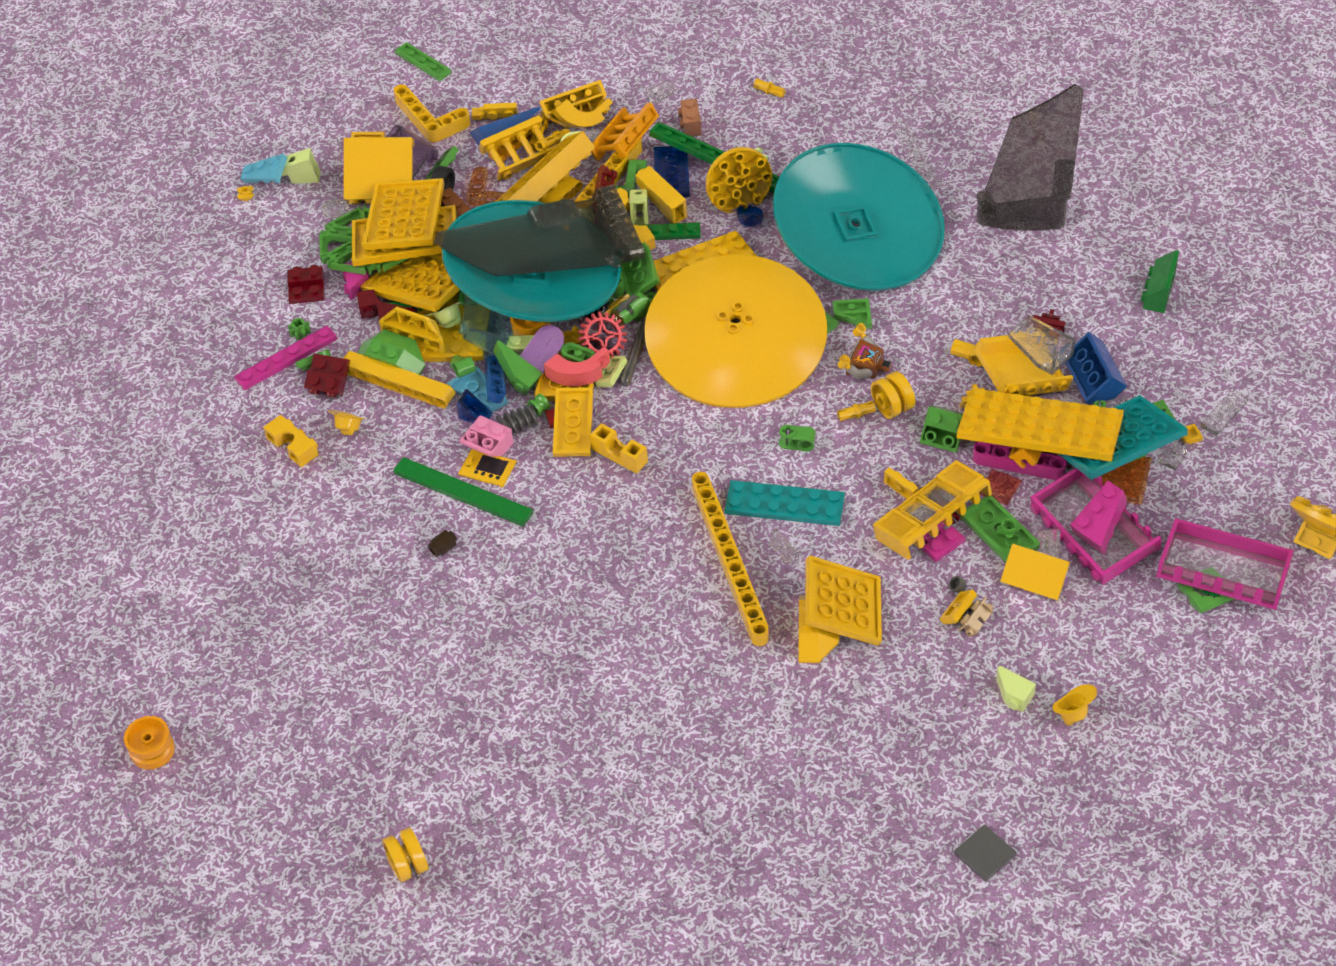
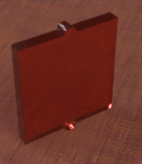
(1002, 486)

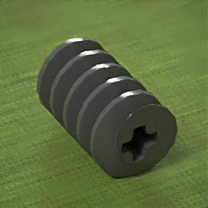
(519, 419)

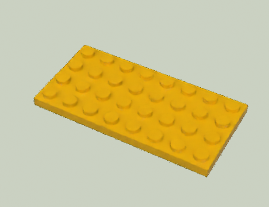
(1041, 424)

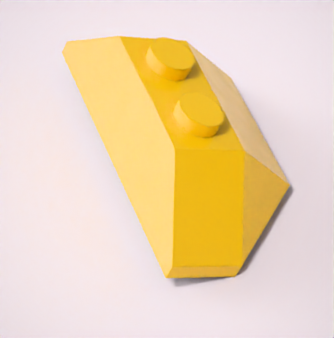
(582, 98)
(414, 326)
(813, 642)

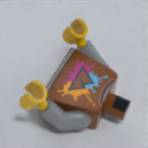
(865, 357)

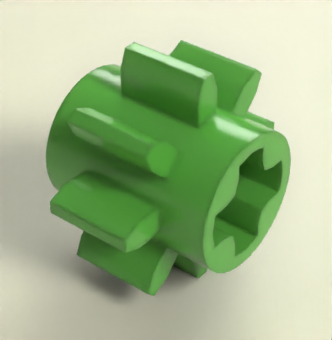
(299, 328)

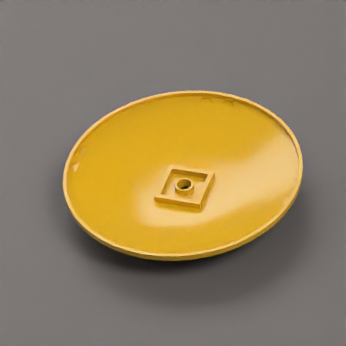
(741, 362)

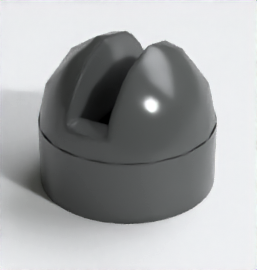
(957, 584)

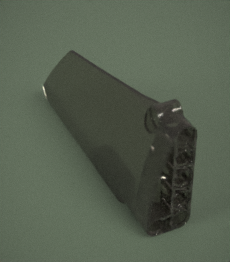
(550, 237)

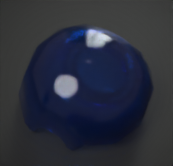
(749, 216)

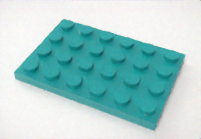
(1141, 432)

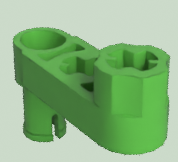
(633, 168)

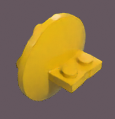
(738, 179)
(1318, 527)

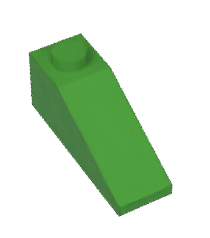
(518, 371)

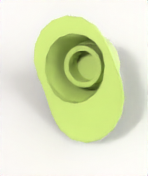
(448, 317)

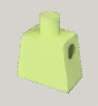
(302, 167)
(639, 202)

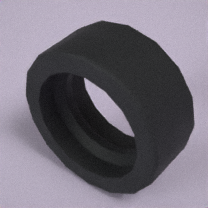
(447, 174)

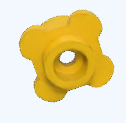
(245, 193)

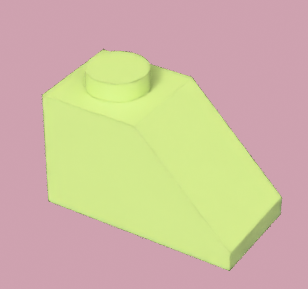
(1015, 689)

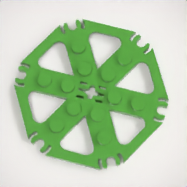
(339, 232)

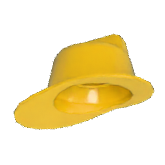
(346, 422)
(1074, 705)

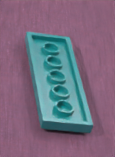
(785, 503)

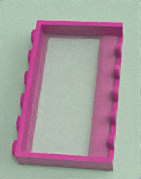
(1062, 503)
(1225, 563)

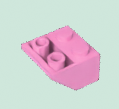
(488, 437)

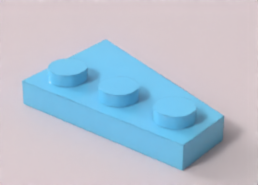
(264, 170)
(476, 385)

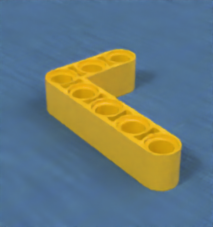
(431, 128)

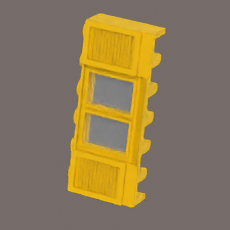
(929, 507)

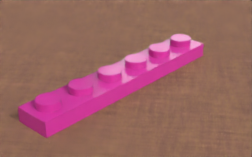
(285, 357)

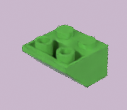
(941, 428)

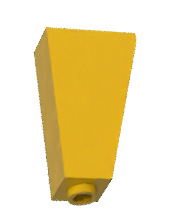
(662, 194)

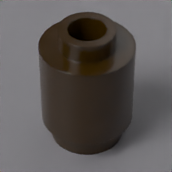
(442, 543)

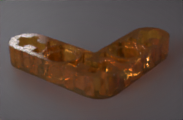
(480, 193)

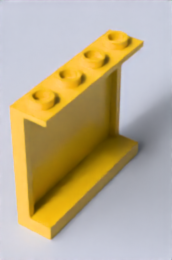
(373, 162)
(1014, 371)

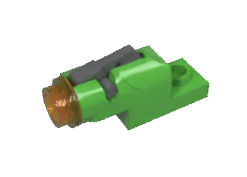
(633, 308)

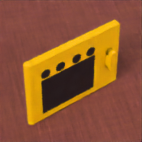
(486, 468)

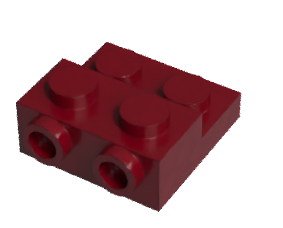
(306, 284)
(327, 375)

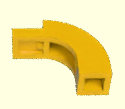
(577, 119)

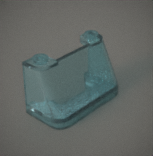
(482, 326)

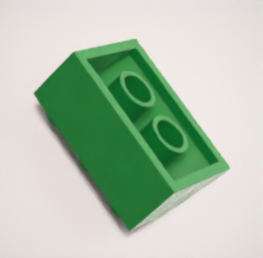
(1160, 282)

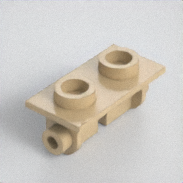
(970, 621)

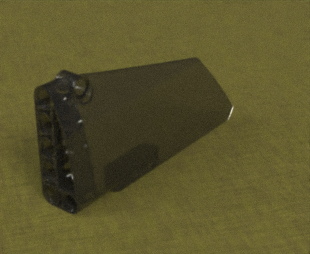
(1034, 167)

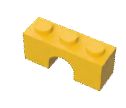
(283, 431)
(631, 456)

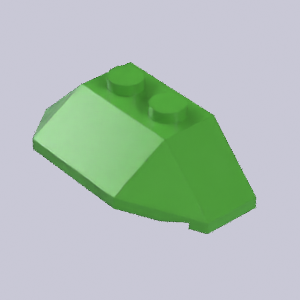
(394, 350)

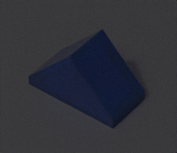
(471, 408)

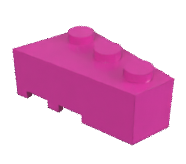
(1100, 516)

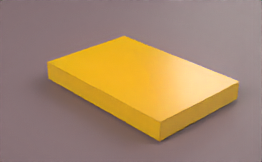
(1035, 571)

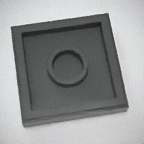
(985, 853)

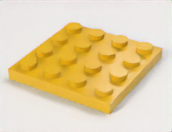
(843, 600)

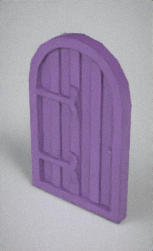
(543, 346)

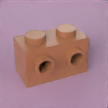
(690, 117)

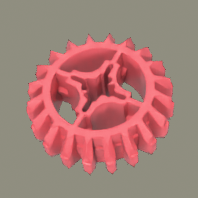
(601, 327)

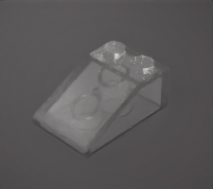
(1043, 344)

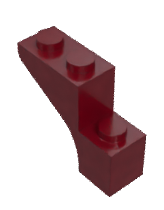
(371, 306)

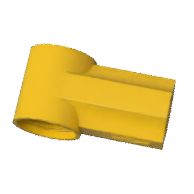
(965, 350)

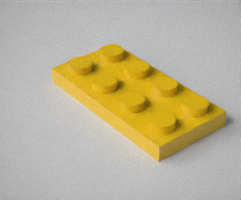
(573, 422)

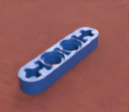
(494, 380)

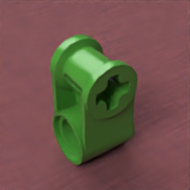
(798, 439)

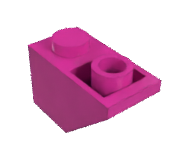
(354, 282)

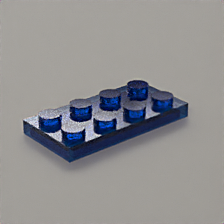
(673, 167)

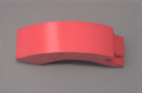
(577, 373)

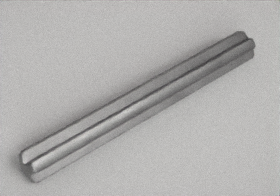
(634, 354)

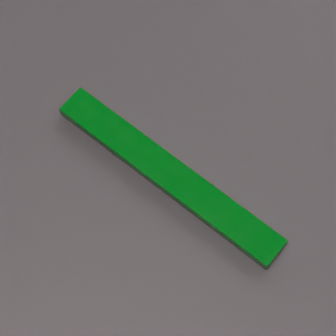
(463, 491)

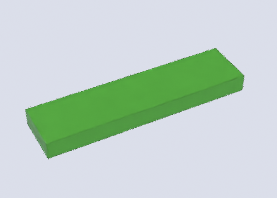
(423, 61)

